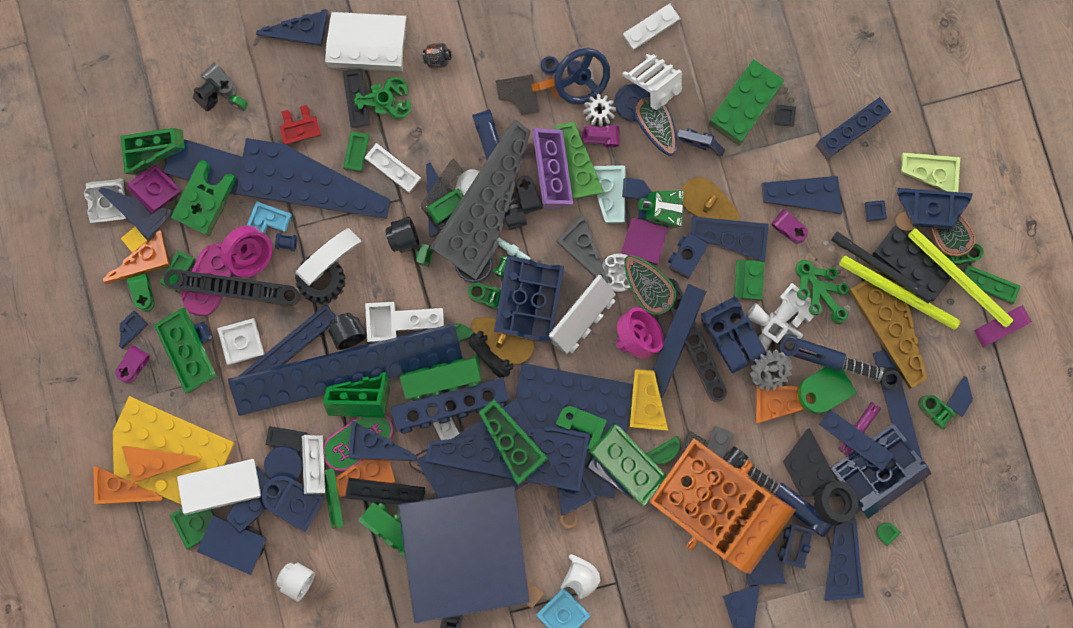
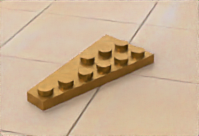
(893, 326)

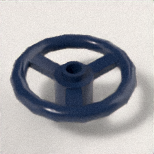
(581, 75)

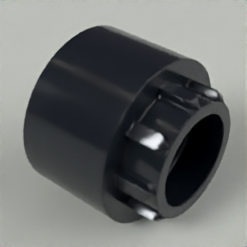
(402, 235)
(346, 331)

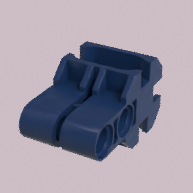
(741, 332)

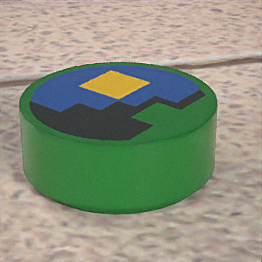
(238, 102)

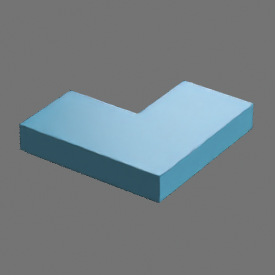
(265, 216)

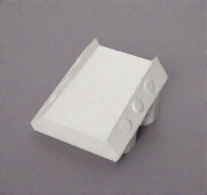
(98, 206)

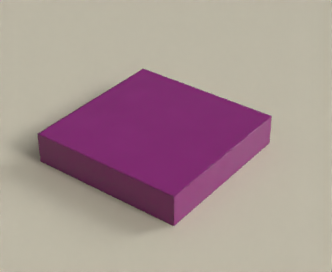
(153, 189)
(644, 240)

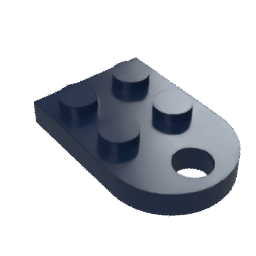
(291, 502)

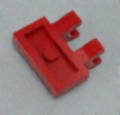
(299, 130)

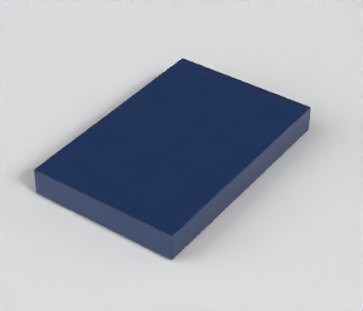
(230, 547)

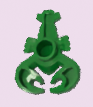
(385, 99)

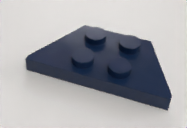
(933, 207)

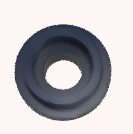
(549, 59)

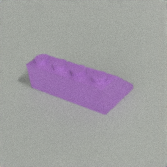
(552, 168)

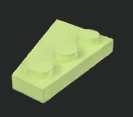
(933, 170)

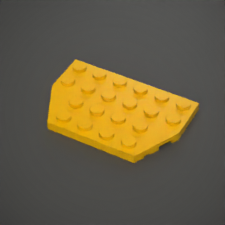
(155, 429)

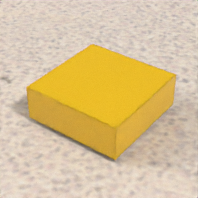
(134, 239)

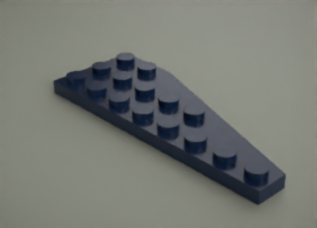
(288, 176)
(480, 454)

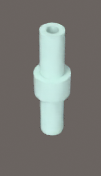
(512, 250)

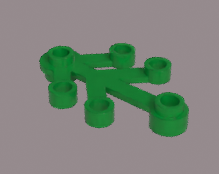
(820, 289)

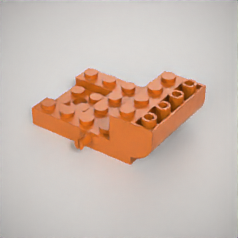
(722, 506)

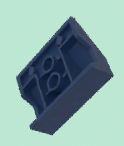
(528, 299)
(879, 487)

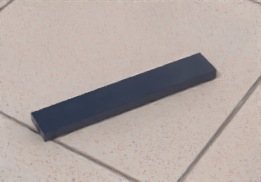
(677, 336)
(294, 341)
(897, 403)

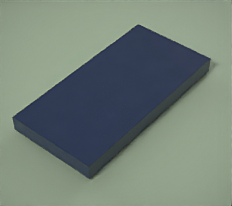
(220, 162)

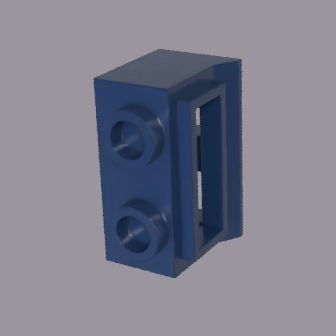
(804, 547)

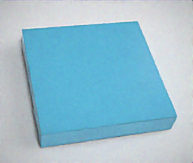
(563, 612)

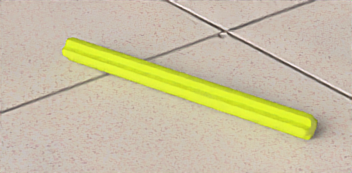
(962, 279)
(899, 292)

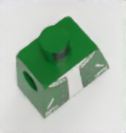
(664, 207)

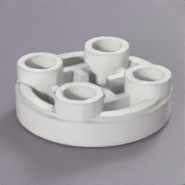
(615, 272)

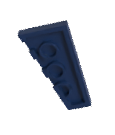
(810, 193)

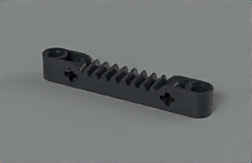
(231, 287)

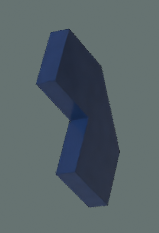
(636, 190)

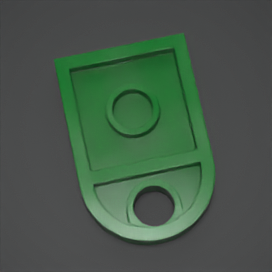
(827, 389)

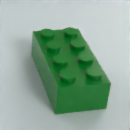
(746, 102)

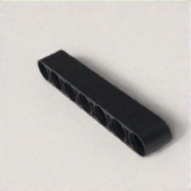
(701, 347)

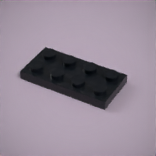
(911, 261)

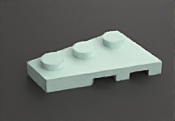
(612, 202)

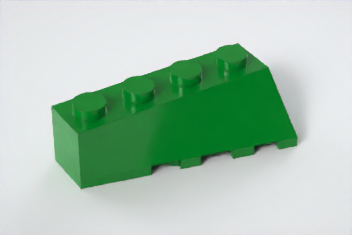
(441, 377)
(384, 525)

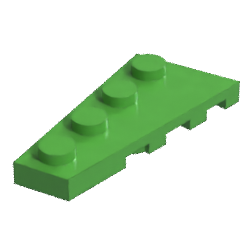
(582, 173)

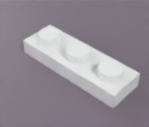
(651, 27)
(393, 168)
(313, 464)

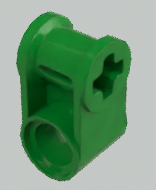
(964, 259)
(141, 288)
(487, 296)
(939, 413)

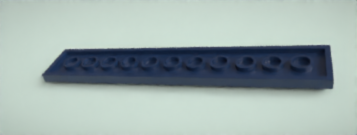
(312, 376)

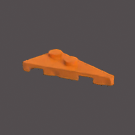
(113, 489)

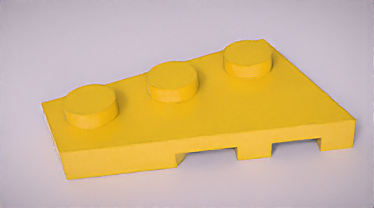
(646, 402)

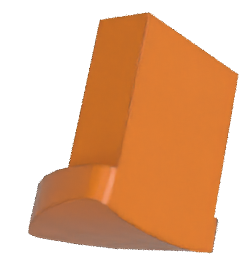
(548, 83)

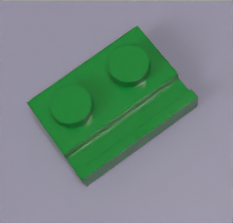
(749, 279)

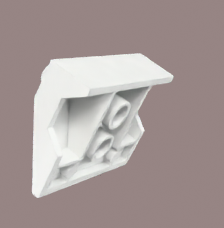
(365, 42)
(582, 315)

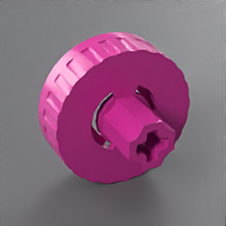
(244, 242)
(639, 333)

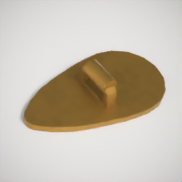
(707, 200)
(505, 346)

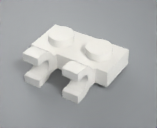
(803, 305)

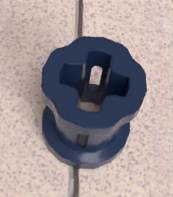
(285, 242)

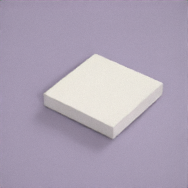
(241, 341)

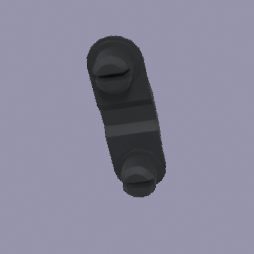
(482, 349)

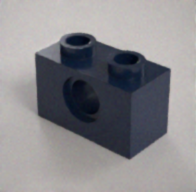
(695, 247)

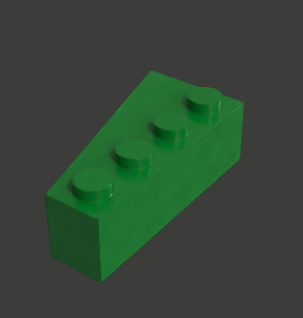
(515, 446)

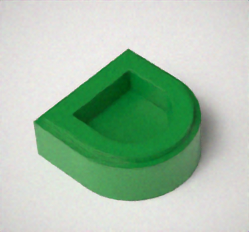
(887, 533)

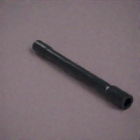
(916, 289)

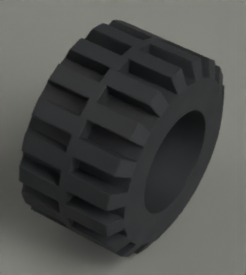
(328, 293)

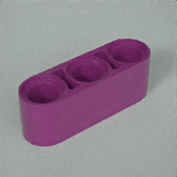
(994, 330)

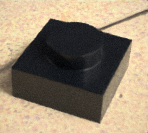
(785, 115)

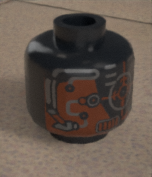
(437, 55)

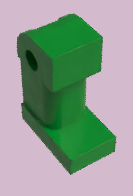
(582, 422)

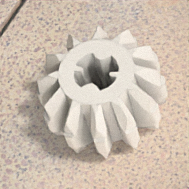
(606, 113)

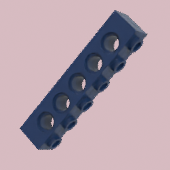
(400, 412)

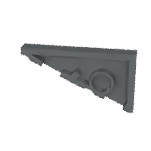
(580, 246)

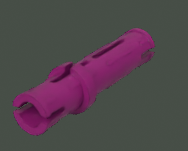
(862, 424)

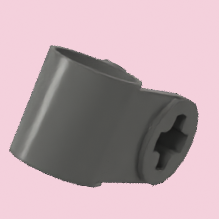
(220, 77)

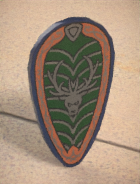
(657, 125)

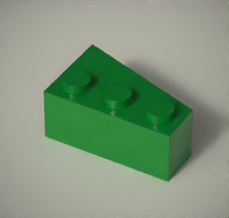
(149, 148)
(359, 398)

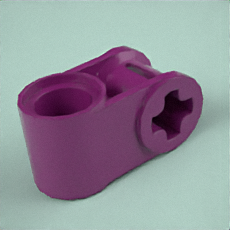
(788, 224)
(133, 363)

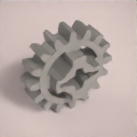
(771, 370)

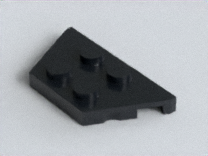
(808, 466)

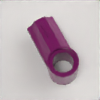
(605, 135)

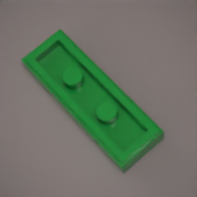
(992, 284)
(333, 499)

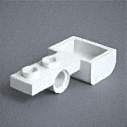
(385, 321)

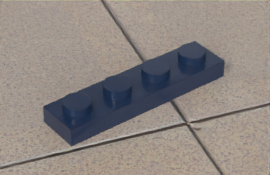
(856, 440)

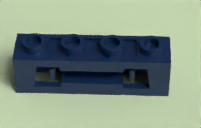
(853, 128)

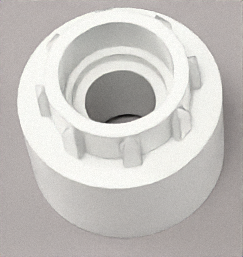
(295, 580)

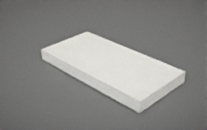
(219, 486)

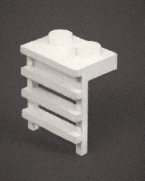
(662, 86)

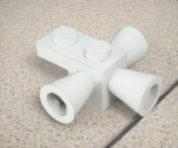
(775, 326)

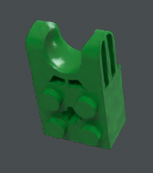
(209, 198)

